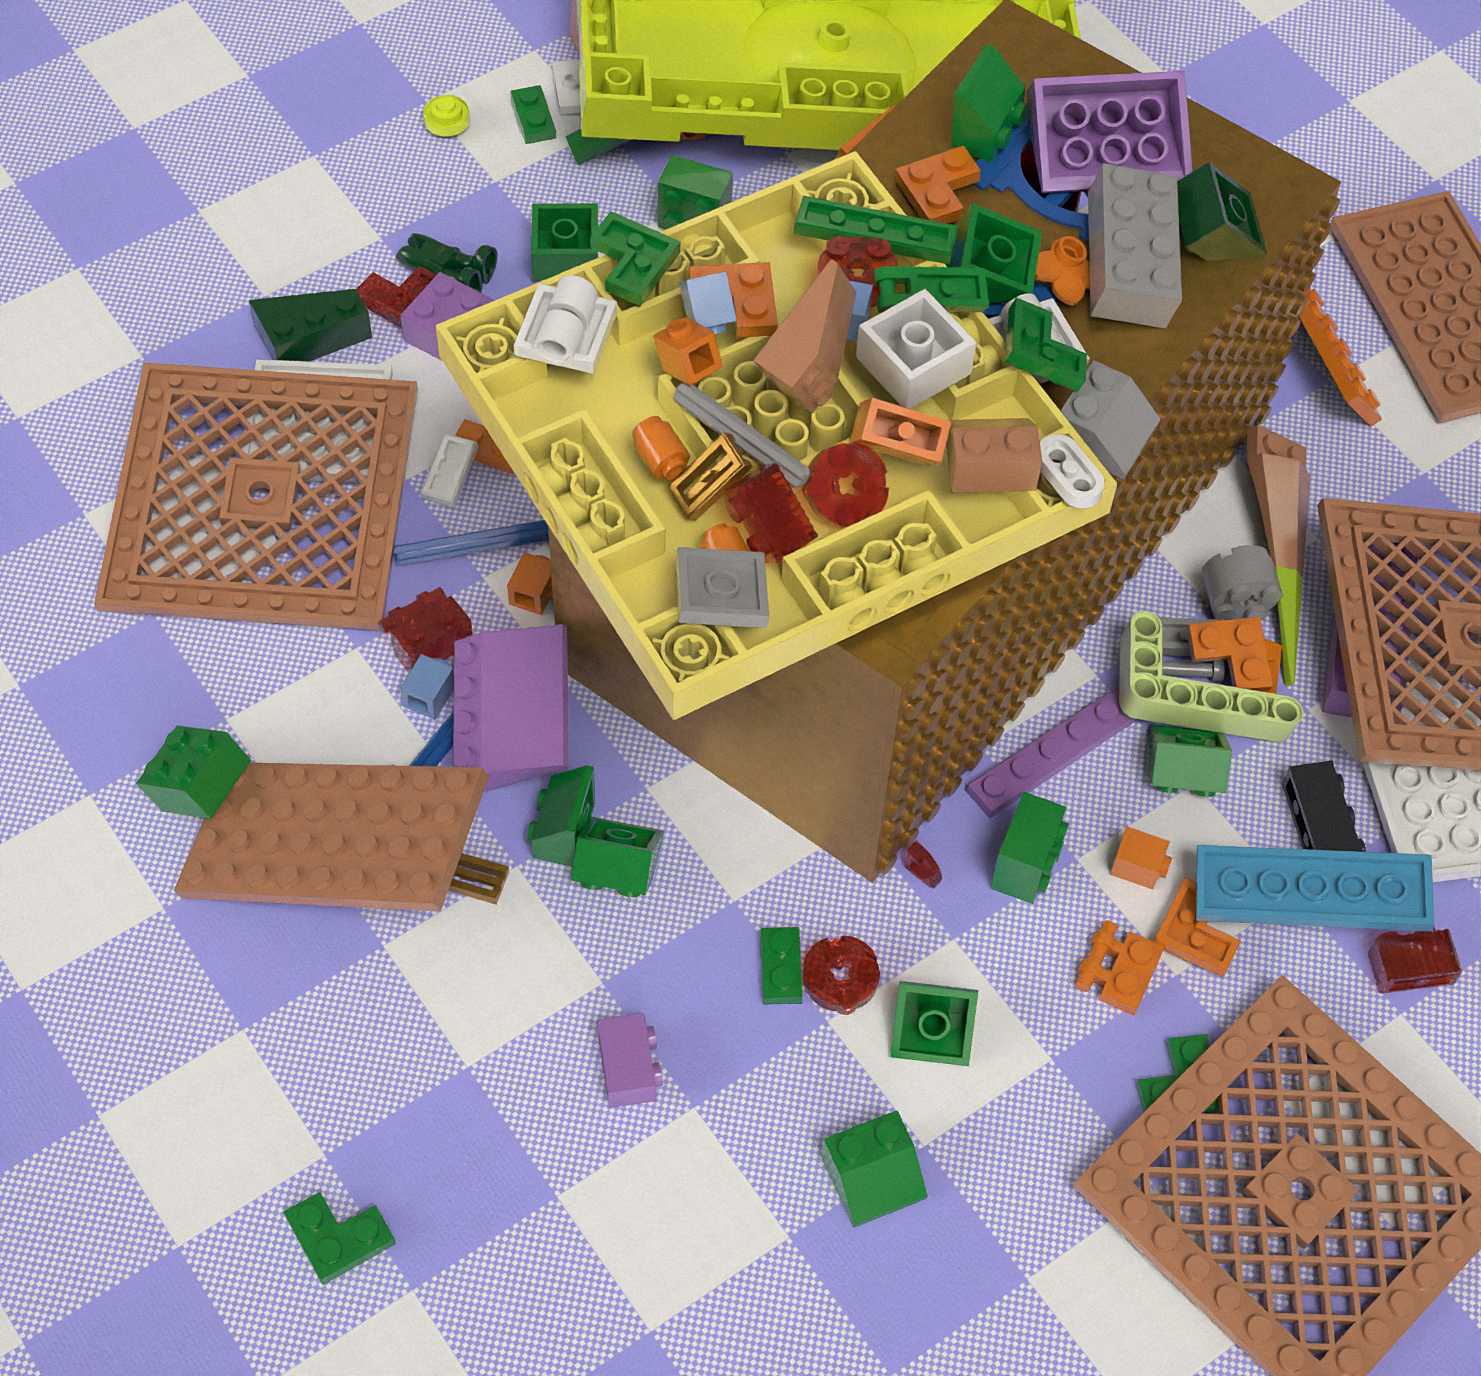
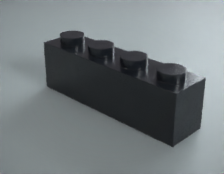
(1320, 808)

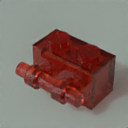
(426, 627)

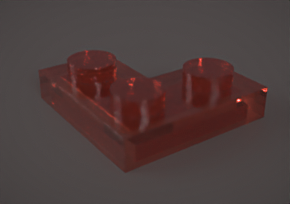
(390, 299)

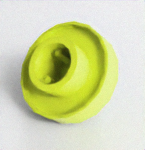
(446, 115)

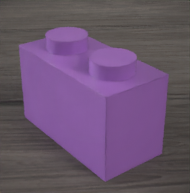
(627, 1060)

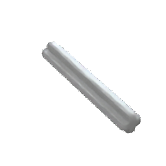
(749, 439)

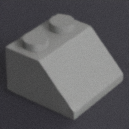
(1111, 417)

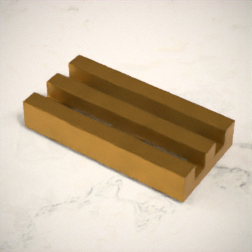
(712, 481)
(484, 866)

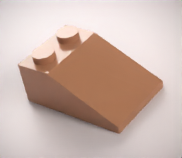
(810, 343)

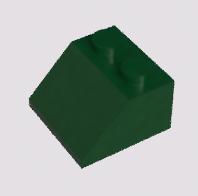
(1218, 217)

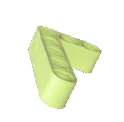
(1266, 716)

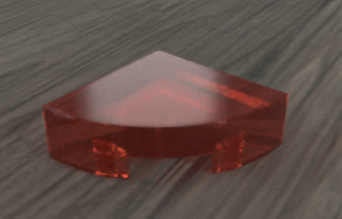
(923, 865)

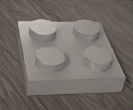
(722, 587)

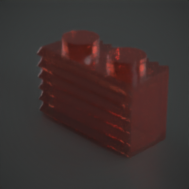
(769, 513)
(1414, 960)

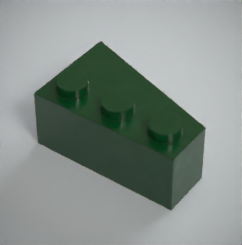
(310, 324)

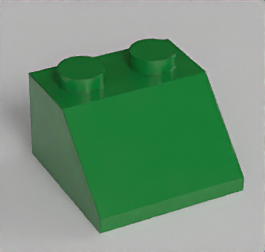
(987, 106)
(1001, 247)
(1188, 760)
(563, 815)
(616, 856)
(874, 1168)

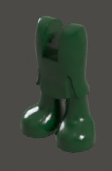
(442, 258)

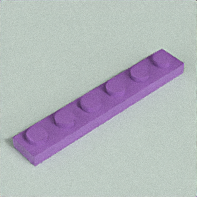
(1049, 754)

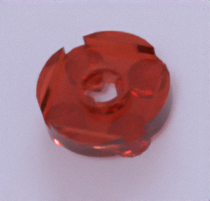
(859, 253)
(824, 486)
(842, 995)

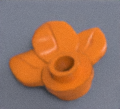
(1066, 268)

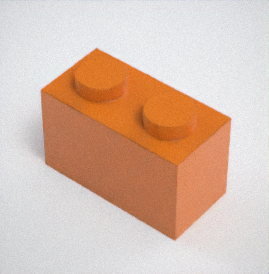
(900, 432)

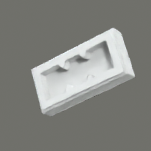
(567, 85)
(449, 470)

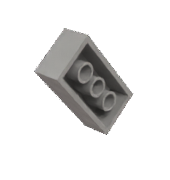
(1134, 246)

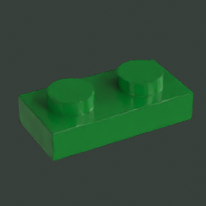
(533, 114)
(781, 965)

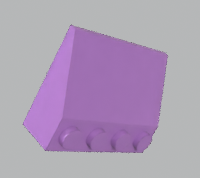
(1108, 120)
(511, 703)

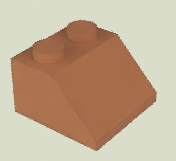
(993, 455)

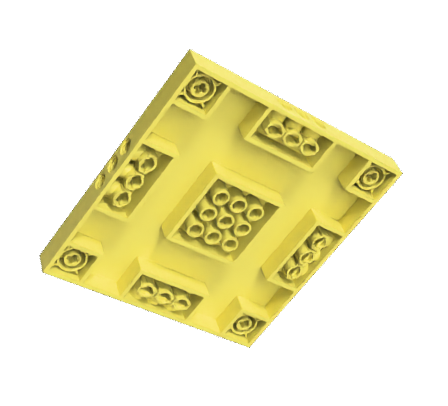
(623, 527)

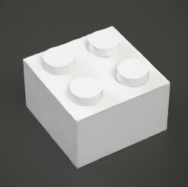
(915, 349)

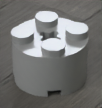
(1242, 583)

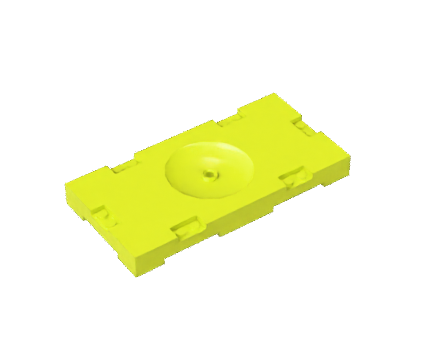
(766, 67)

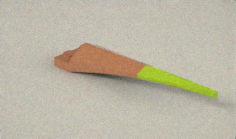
(1283, 497)

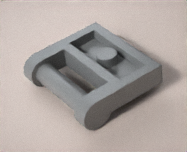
(1176, 644)

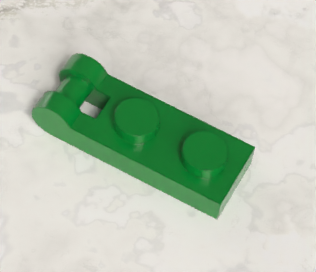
(953, 287)

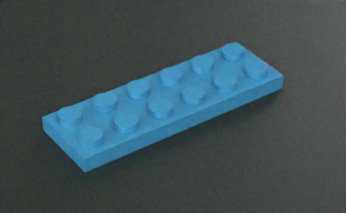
(1314, 887)

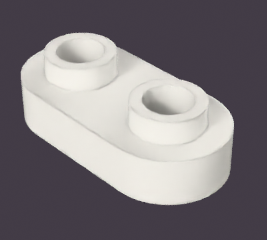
(1073, 472)

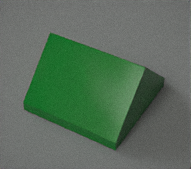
(933, 1023)

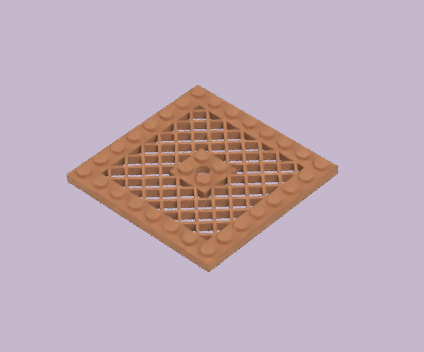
(362, 606)
(1379, 728)
(1196, 1269)

